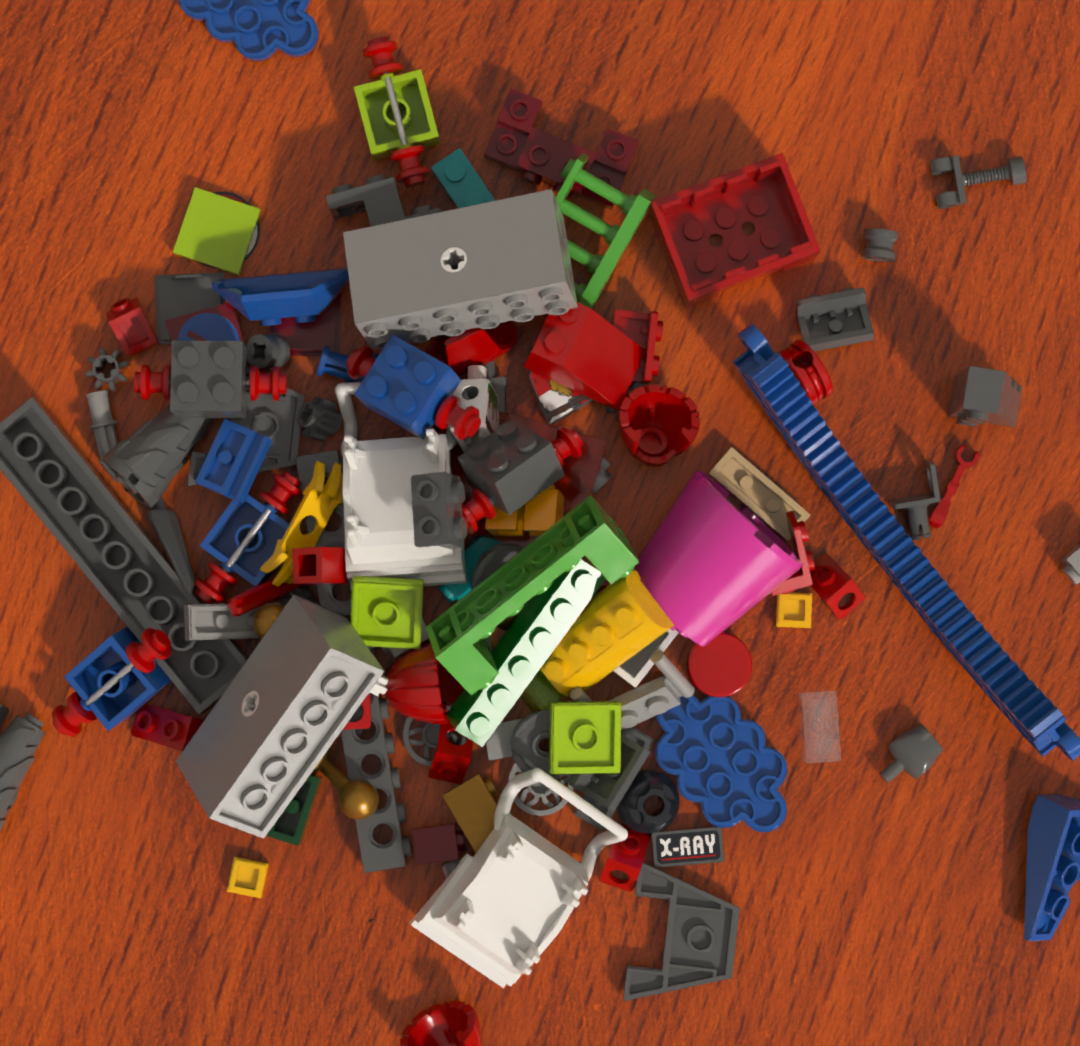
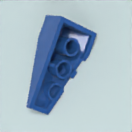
(1051, 863)

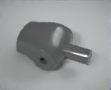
(912, 752)

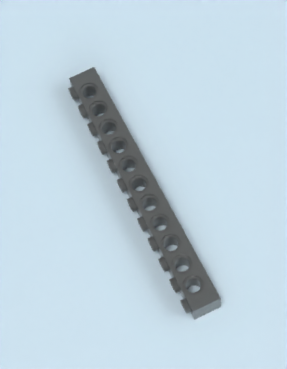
(374, 854)

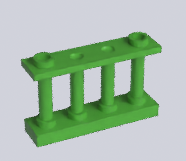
(616, 236)

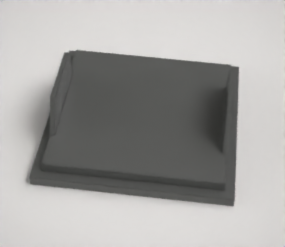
(183, 295)

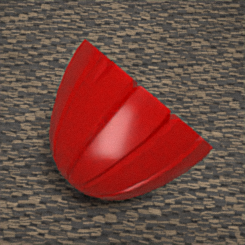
(657, 423)
(414, 686)
(444, 1026)

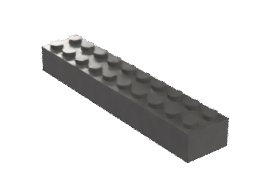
(112, 549)

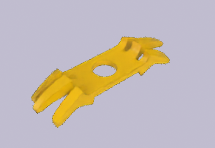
(315, 504)

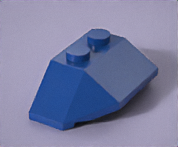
(283, 295)

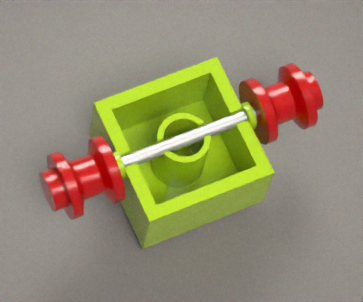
(396, 113)

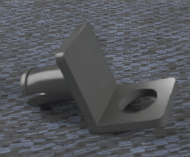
(917, 505)

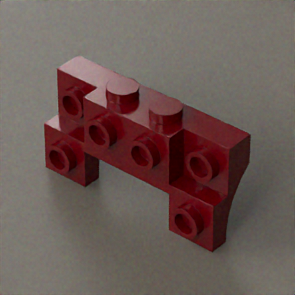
(544, 156)

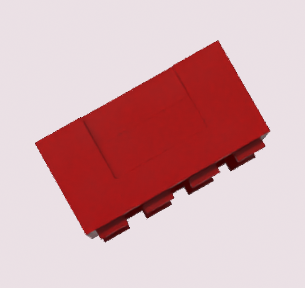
(753, 195)

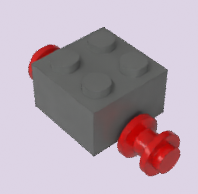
(209, 380)
(513, 468)

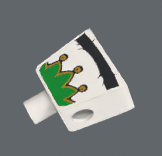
(478, 392)

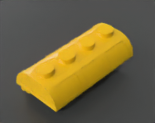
(606, 635)

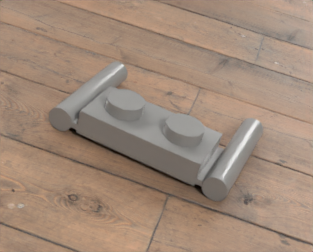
(649, 698)

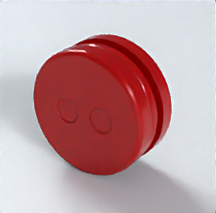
(808, 370)
(720, 666)

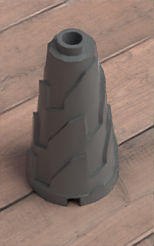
(154, 455)
(17, 754)

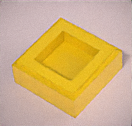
(793, 610)
(247, 877)

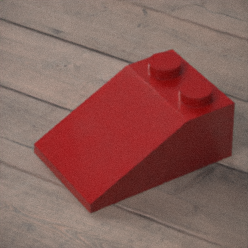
(586, 355)

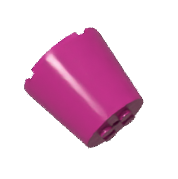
(711, 561)

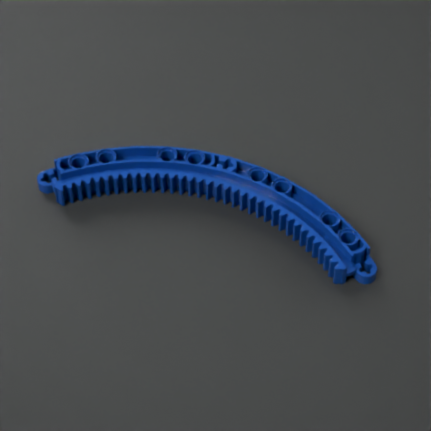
(895, 552)

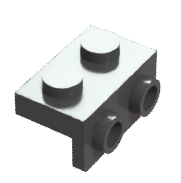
(834, 319)
(438, 510)
(611, 787)

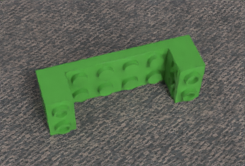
(462, 629)

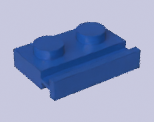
(233, 461)

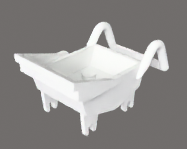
(380, 502)
(515, 891)

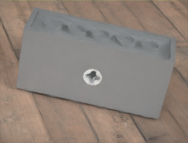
(460, 270)
(279, 716)

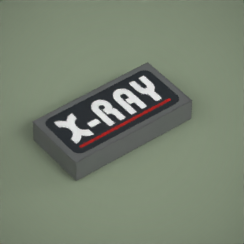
(687, 846)

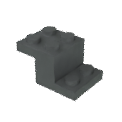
(377, 197)

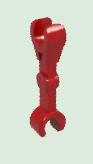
(940, 511)

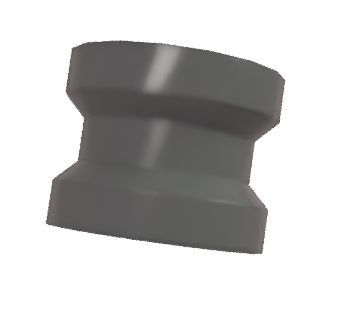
(879, 245)
(268, 351)

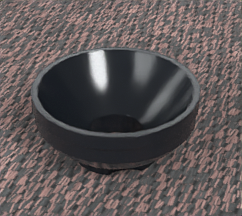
(644, 785)

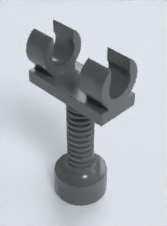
(1012, 171)

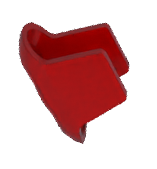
(473, 346)

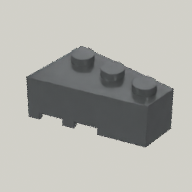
(984, 397)

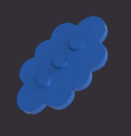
(258, 25)
(723, 763)

